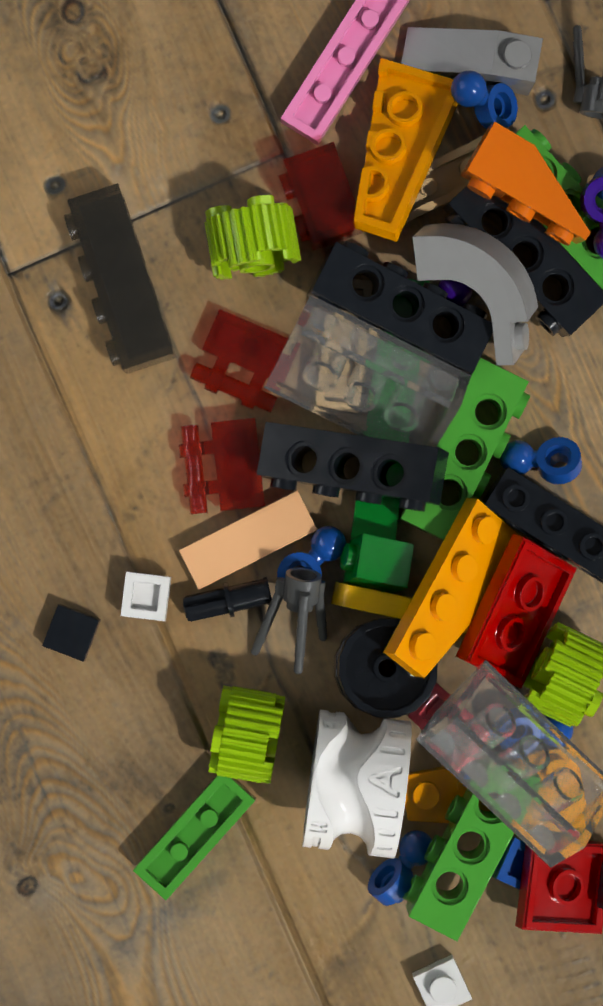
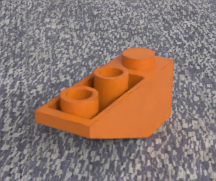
(520, 176)

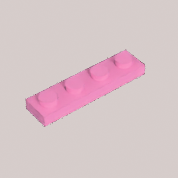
(341, 66)

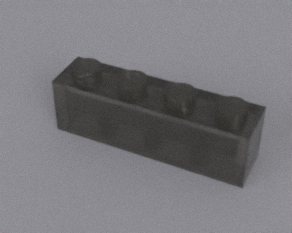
(120, 278)

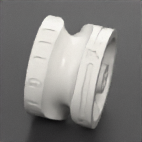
(358, 783)

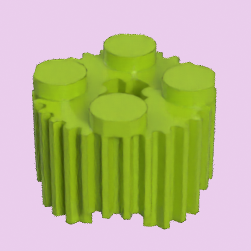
(251, 237)
(567, 676)
(246, 734)

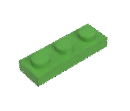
(194, 835)

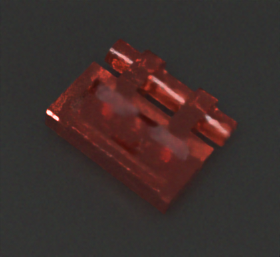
(247, 347)
(236, 466)

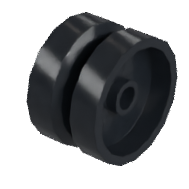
(360, 679)

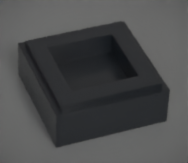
(71, 632)

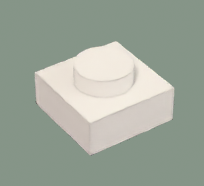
(145, 596)
(442, 984)

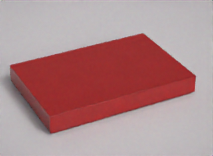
(517, 610)

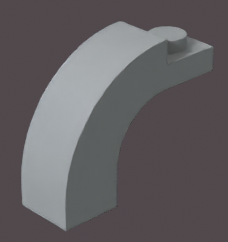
(489, 269)

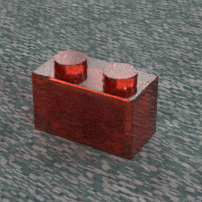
(321, 196)

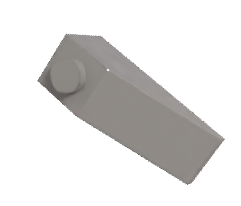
(492, 53)

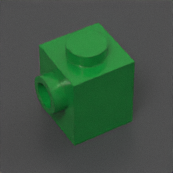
(377, 563)

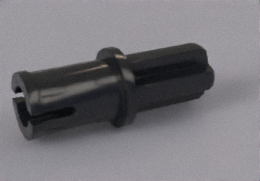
(227, 600)

